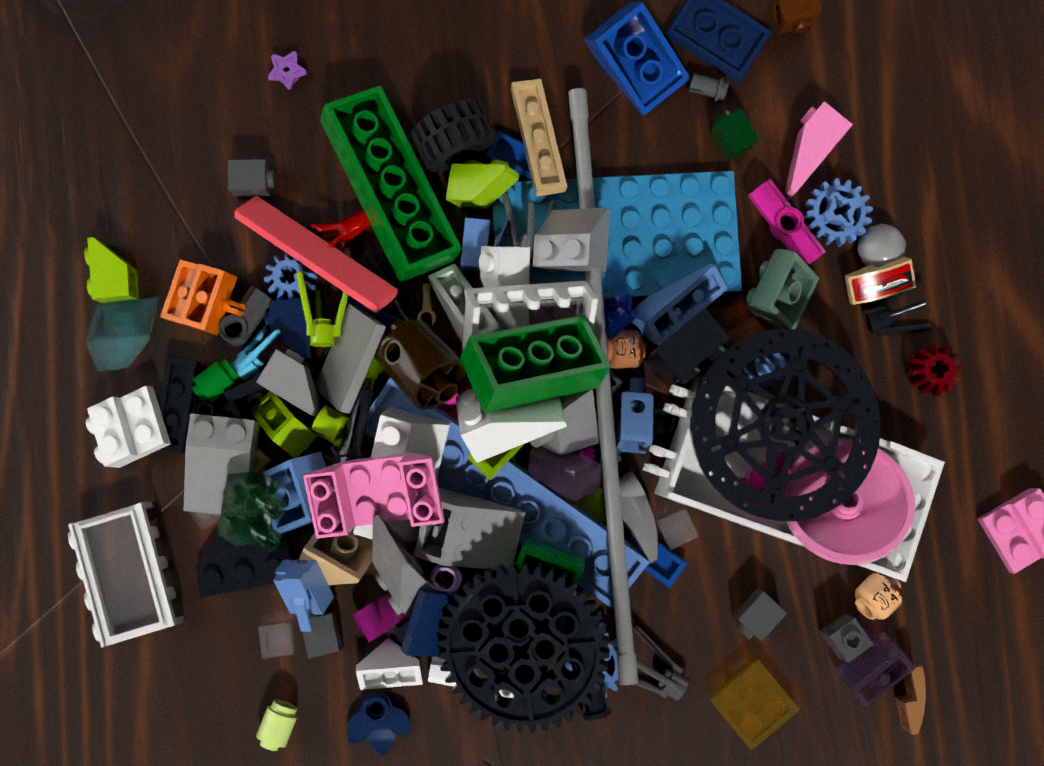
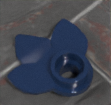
(380, 726)

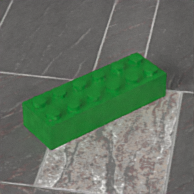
(390, 183)

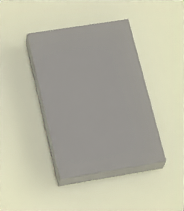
(349, 358)

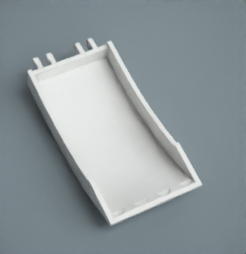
(686, 483)

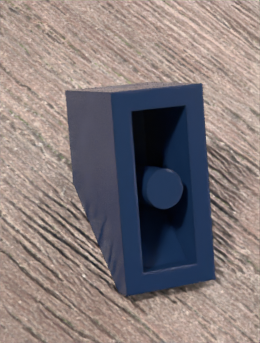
(290, 320)

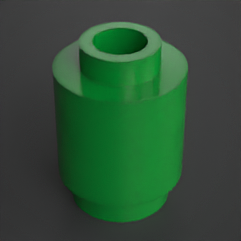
(214, 381)

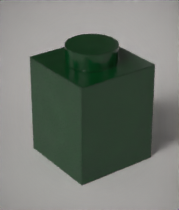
(733, 134)

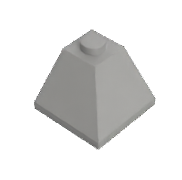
(291, 381)

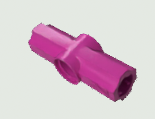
(774, 207)

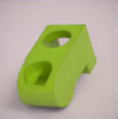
(331, 425)

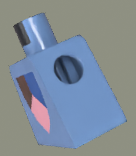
(634, 429)

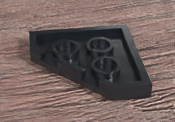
(238, 568)

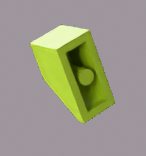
(283, 424)

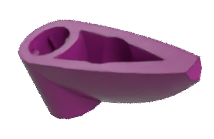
(377, 618)

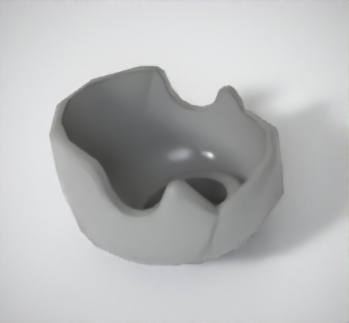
(881, 245)

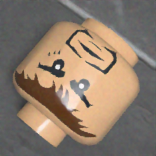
(878, 596)

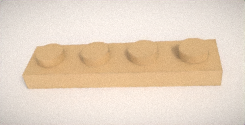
(538, 137)

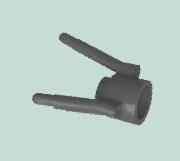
(526, 240)
(670, 681)

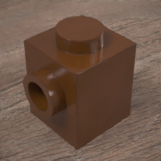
(795, 14)

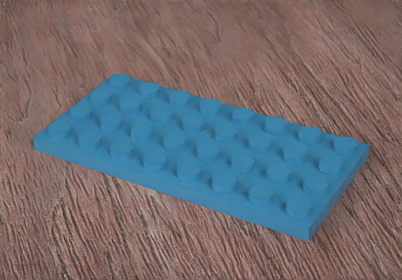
(657, 228)

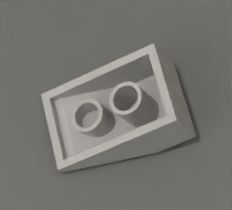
(213, 451)
(397, 568)

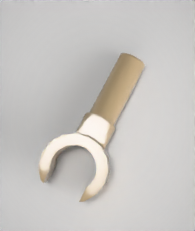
(426, 305)

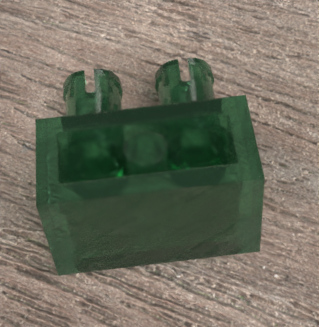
(249, 510)

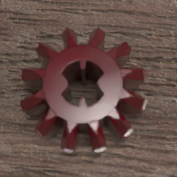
(934, 382)

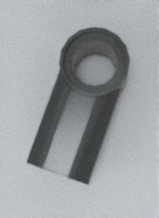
(256, 305)

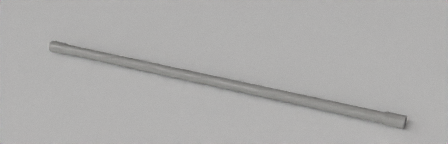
(626, 655)

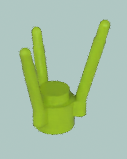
(320, 330)

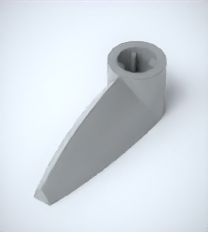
(638, 515)

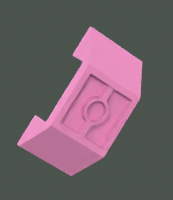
(359, 489)

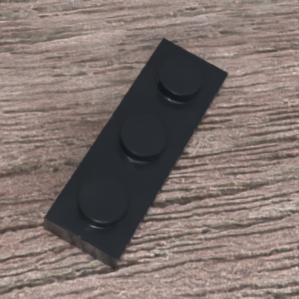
(177, 400)

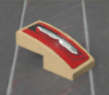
(880, 282)

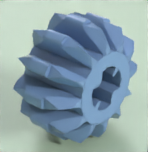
(280, 280)
(765, 365)

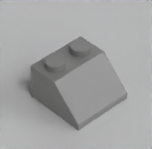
(573, 241)

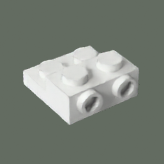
(127, 427)

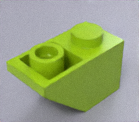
(479, 184)
(110, 275)

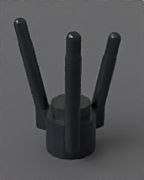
(879, 318)

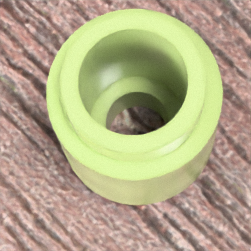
(277, 725)

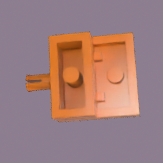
(200, 297)

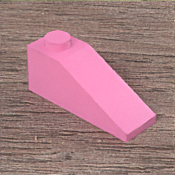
(813, 143)

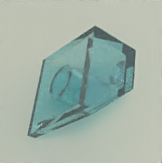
(120, 332)

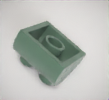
(782, 290)

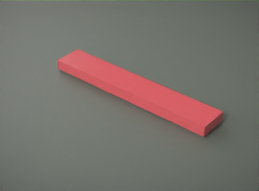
(316, 254)

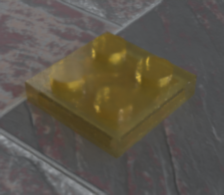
(754, 704)

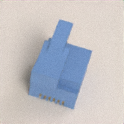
(474, 236)
(303, 589)

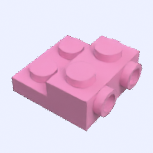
(1017, 529)

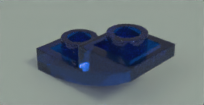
(620, 314)

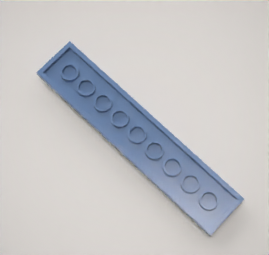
(548, 515)

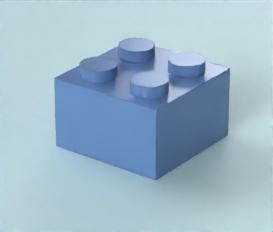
(293, 491)

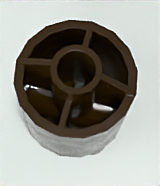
(420, 364)

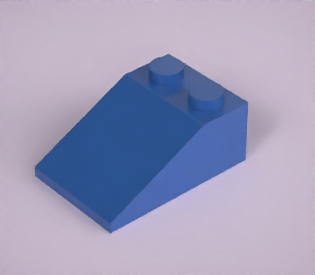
(637, 57)

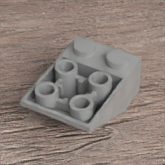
(473, 533)

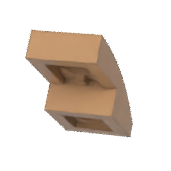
(912, 706)

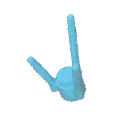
(248, 361)

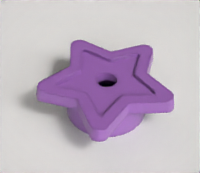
(290, 77)

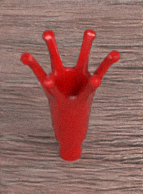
(344, 229)

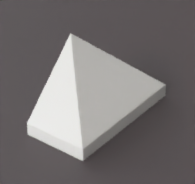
(388, 668)

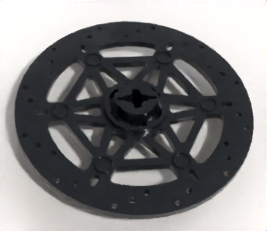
(800, 422)

